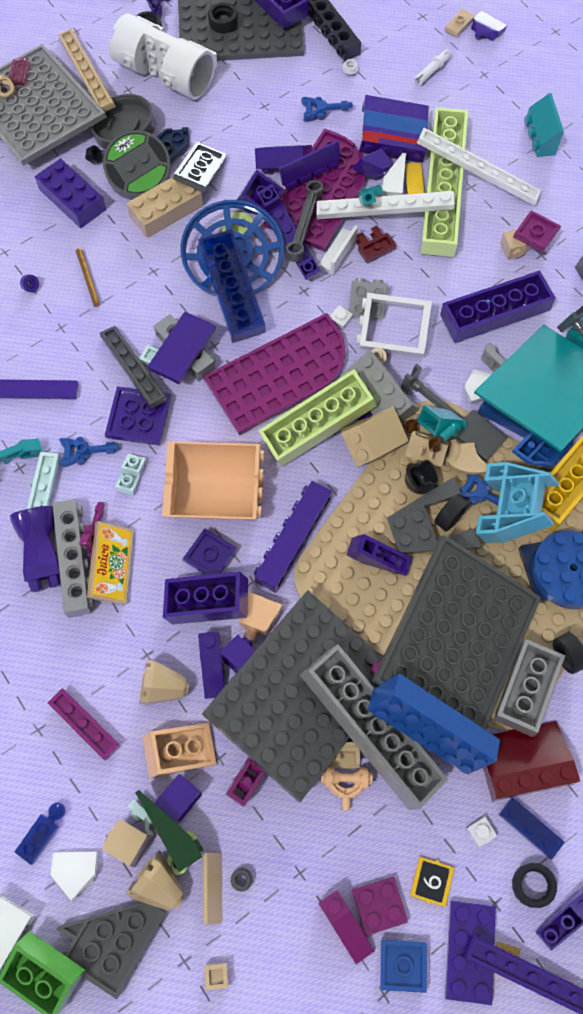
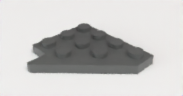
(112, 944)

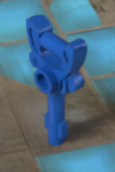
(321, 107)
(83, 450)
(480, 494)

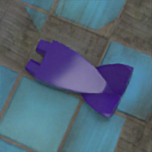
(39, 554)

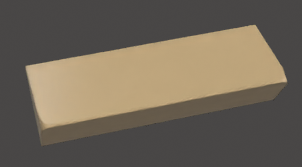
(212, 888)

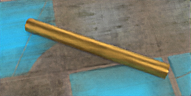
(87, 276)

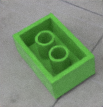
(40, 975)

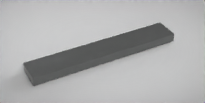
(133, 367)

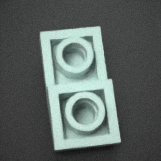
(131, 474)

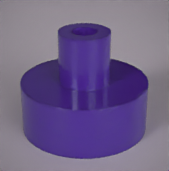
(29, 283)

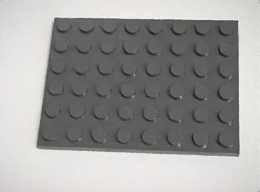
(253, 37)
(460, 631)
(274, 711)

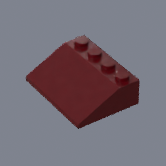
(530, 763)

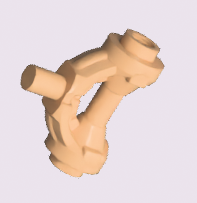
(360, 779)

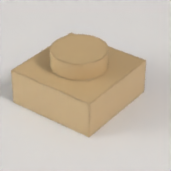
(216, 976)

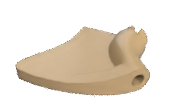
(464, 458)

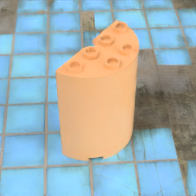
(213, 481)

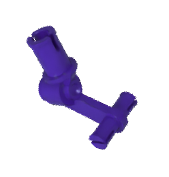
(155, 6)

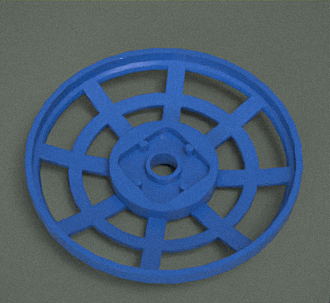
(243, 242)

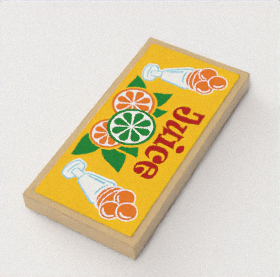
(110, 563)

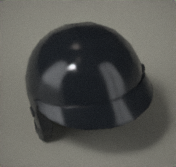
(421, 477)

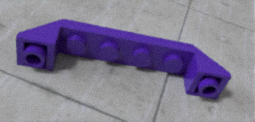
(278, 212)

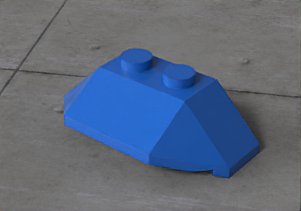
(538, 452)

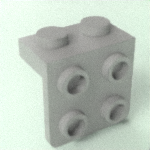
(359, 291)

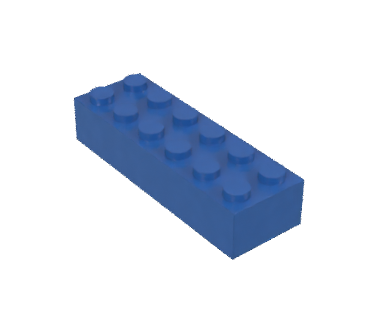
(433, 724)

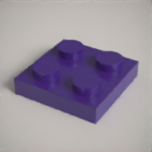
(209, 553)

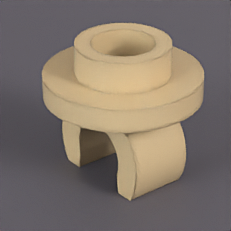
(380, 353)

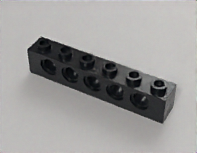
(334, 28)

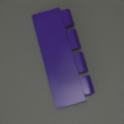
(311, 163)

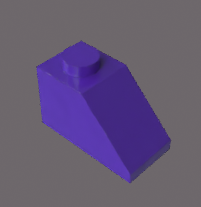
(374, 164)

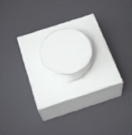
(341, 317)
(481, 832)

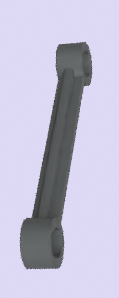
(304, 221)

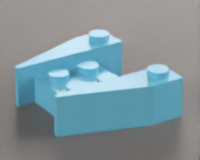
(518, 504)

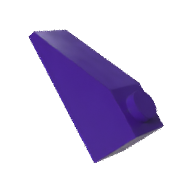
(376, 554)
(211, 663)

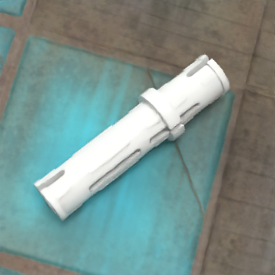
(437, 63)

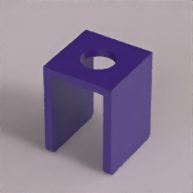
(178, 798)

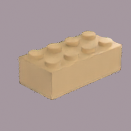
(163, 206)

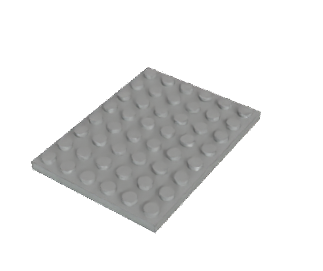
(46, 109)

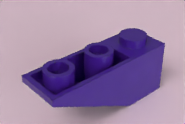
(563, 921)

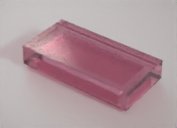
(19, 71)

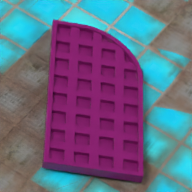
(279, 373)

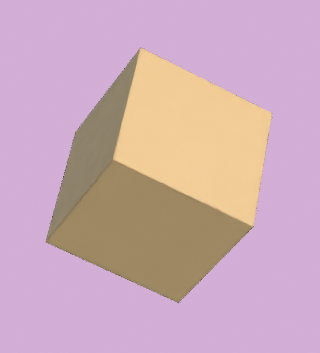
(126, 843)

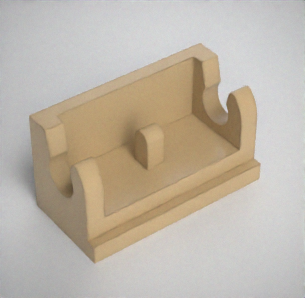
(347, 757)

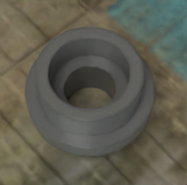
(234, 879)

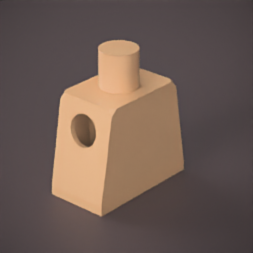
(261, 616)

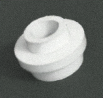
(350, 67)

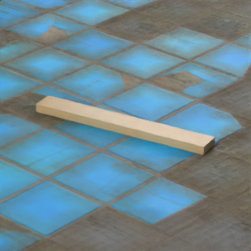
(86, 70)

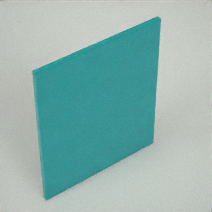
(541, 387)

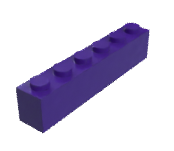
(293, 536)

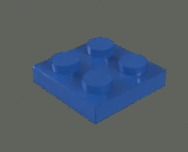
(403, 966)

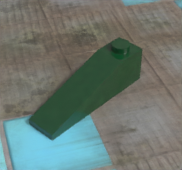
(177, 842)

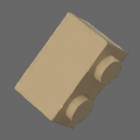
(419, 449)

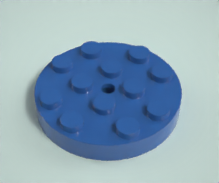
(552, 569)

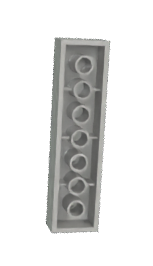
(391, 752)

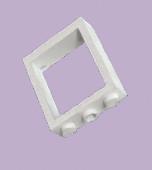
(390, 348)

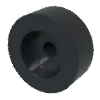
(93, 154)

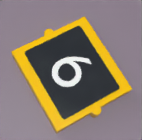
(432, 881)

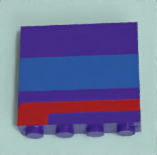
(393, 127)

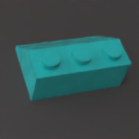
(544, 126)

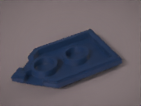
(175, 141)

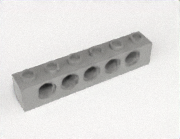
(62, 513)

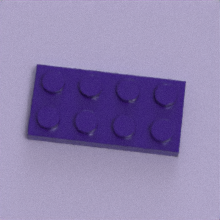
(464, 978)

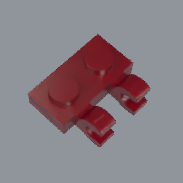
(377, 247)

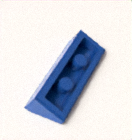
(500, 418)

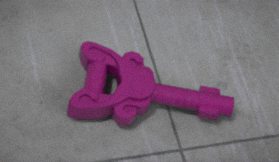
(87, 537)

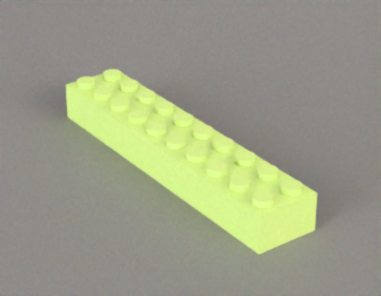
(442, 226)

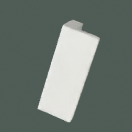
(338, 250)

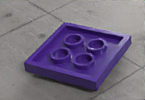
(134, 420)

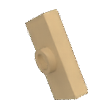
(459, 23)

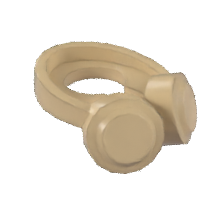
(6, 81)

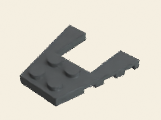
(413, 528)

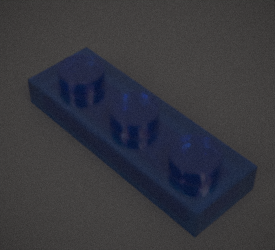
(531, 828)

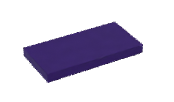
(181, 347)

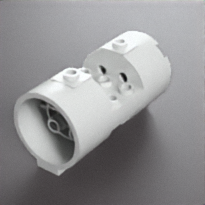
(147, 49)

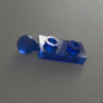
(40, 834)

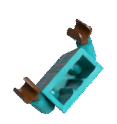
(439, 422)

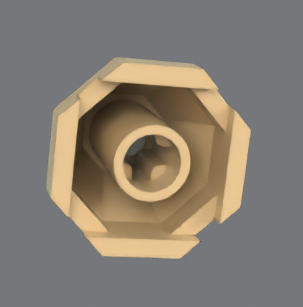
(161, 684)
(157, 885)

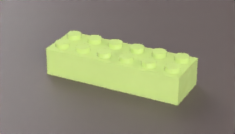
(317, 418)

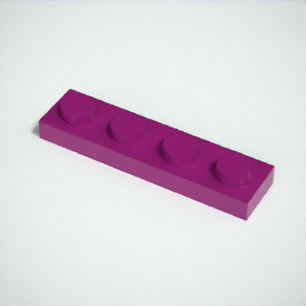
(84, 724)

